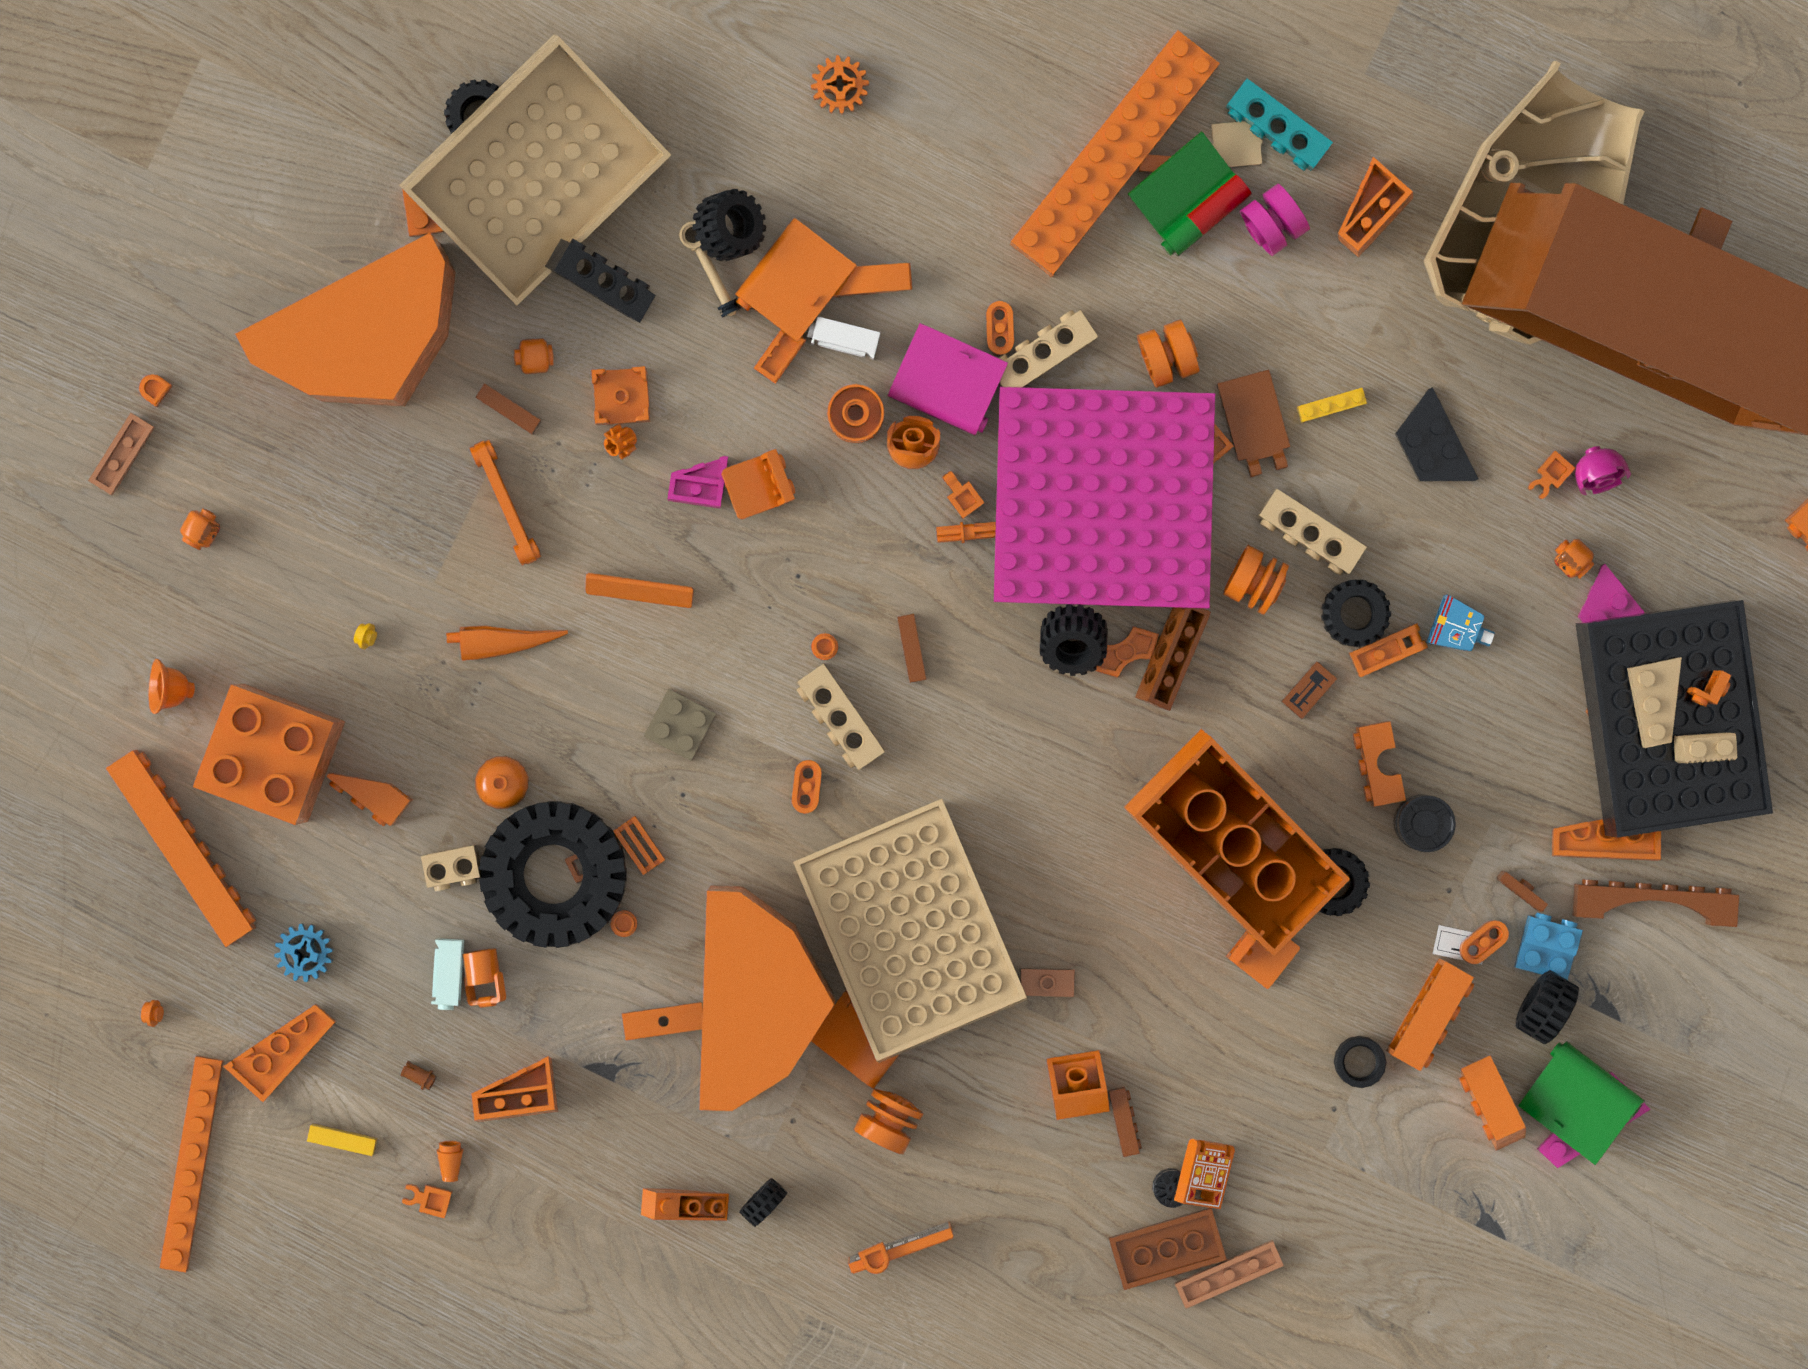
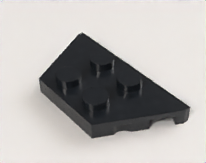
(1433, 444)

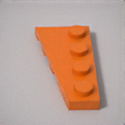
(273, 1058)

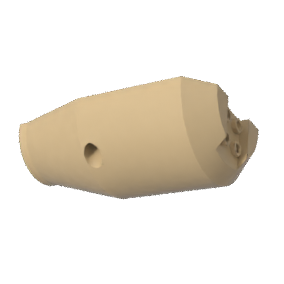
(1545, 141)

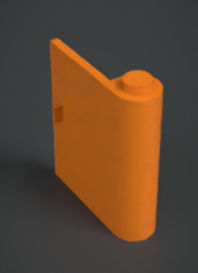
(795, 280)
(846, 1043)

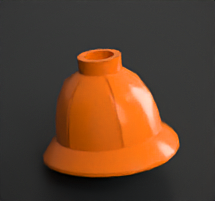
(167, 687)

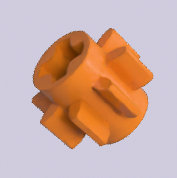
(620, 441)

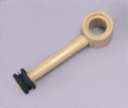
(728, 306)

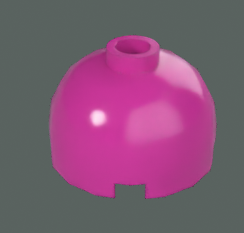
(1600, 470)

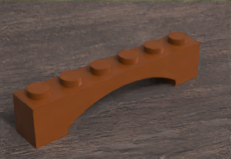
(1594, 900)

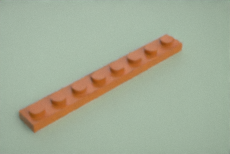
(191, 1164)

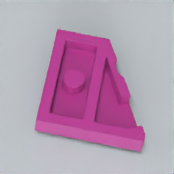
(699, 485)

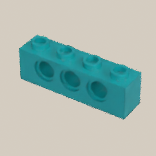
(1294, 126)

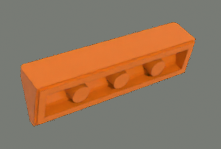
(639, 590)

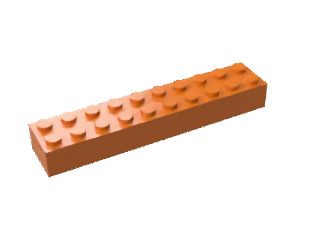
(1114, 153)

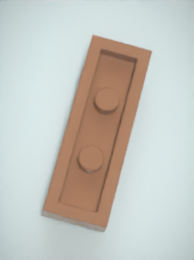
(121, 454)

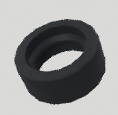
(1379, 1068)

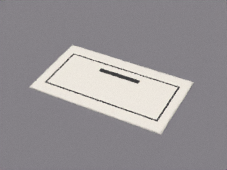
(1449, 941)

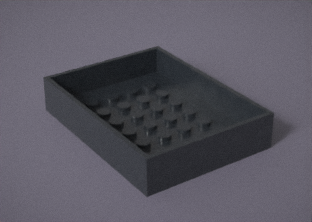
(1645, 786)

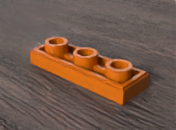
(646, 1022)

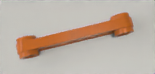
(484, 455)

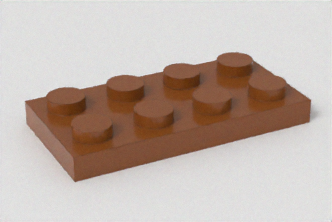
(1167, 1248)

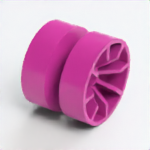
(1267, 225)

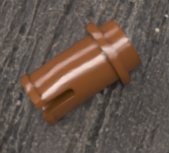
(418, 1075)

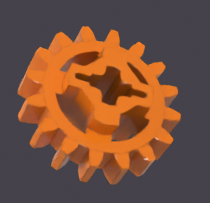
(852, 84)

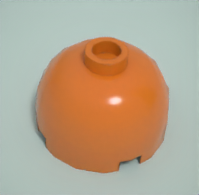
(913, 442)
(501, 782)

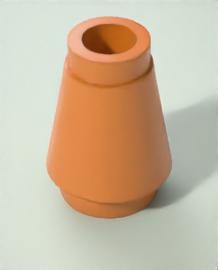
(449, 1160)

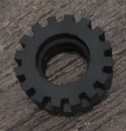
(763, 1202)

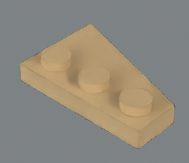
(1655, 699)

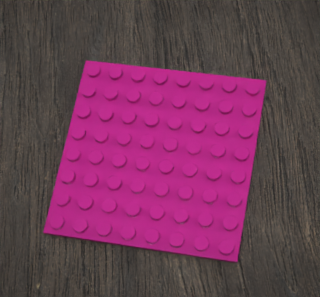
(1104, 497)

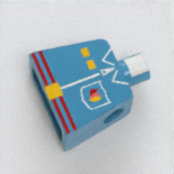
(1458, 626)

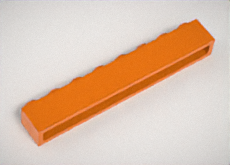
(181, 848)

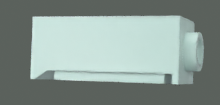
(447, 973)

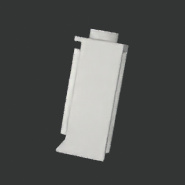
(844, 337)

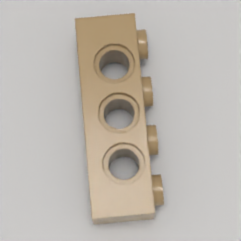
(1082, 336)
(1350, 548)
(870, 747)

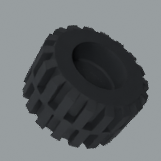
(463, 97)
(712, 227)
(1379, 613)
(1077, 624)
(1358, 883)
(1547, 1007)

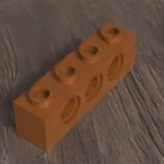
(1172, 656)

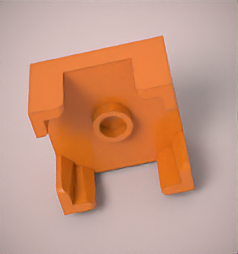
(621, 396)

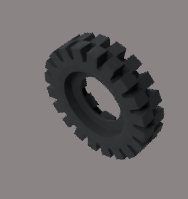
(505, 885)

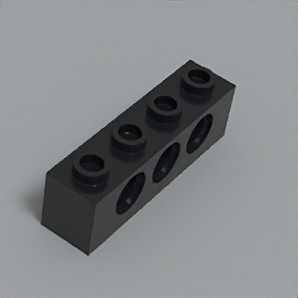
(565, 261)

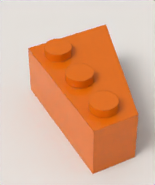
(1374, 208)
(518, 1095)
(1493, 1103)

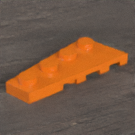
(1589, 841)

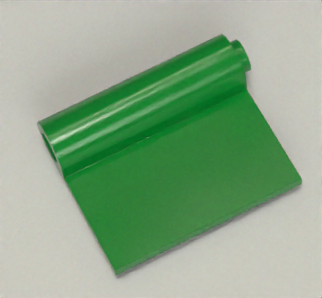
(1580, 1102)

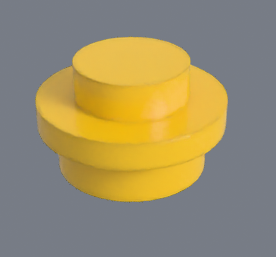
(365, 635)

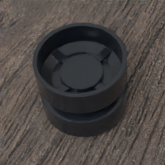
(1424, 823)

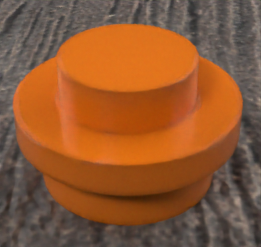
(824, 646)
(623, 923)
(152, 1013)

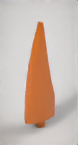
(490, 641)

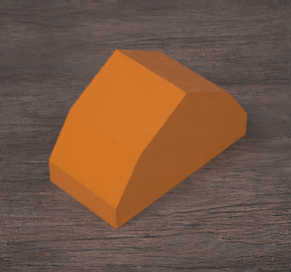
(365, 333)
(1236, 842)
(758, 998)

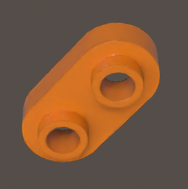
(1000, 328)
(806, 786)
(1483, 942)

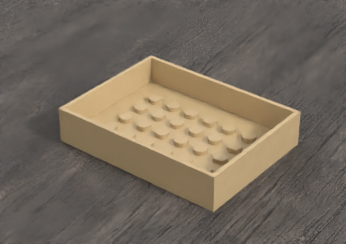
(535, 168)
(910, 931)

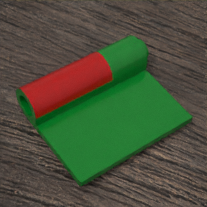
(1189, 194)

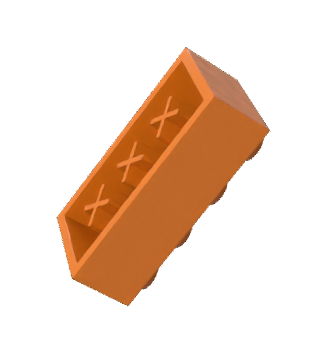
(1430, 1014)

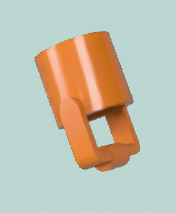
(483, 968)

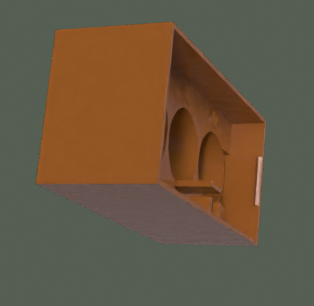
(1649, 303)

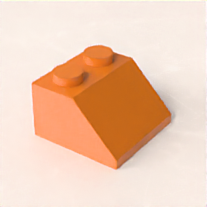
(1078, 1085)

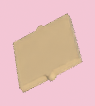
(1237, 144)

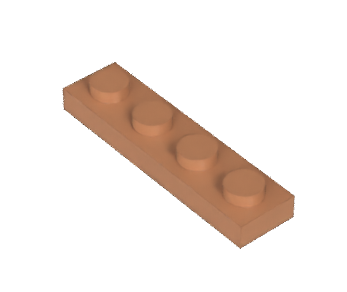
(1229, 1274)

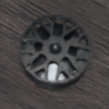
(1165, 1187)

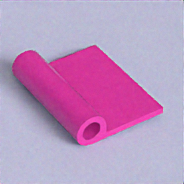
(947, 379)

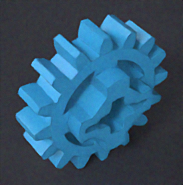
(292, 949)

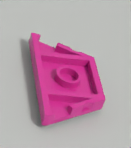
(1608, 599)

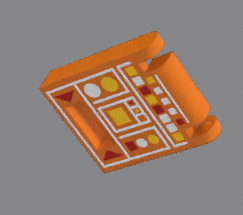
(1204, 1169)

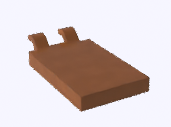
(1254, 420)

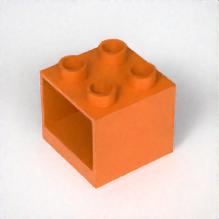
(269, 754)

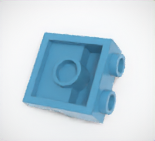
(1548, 945)

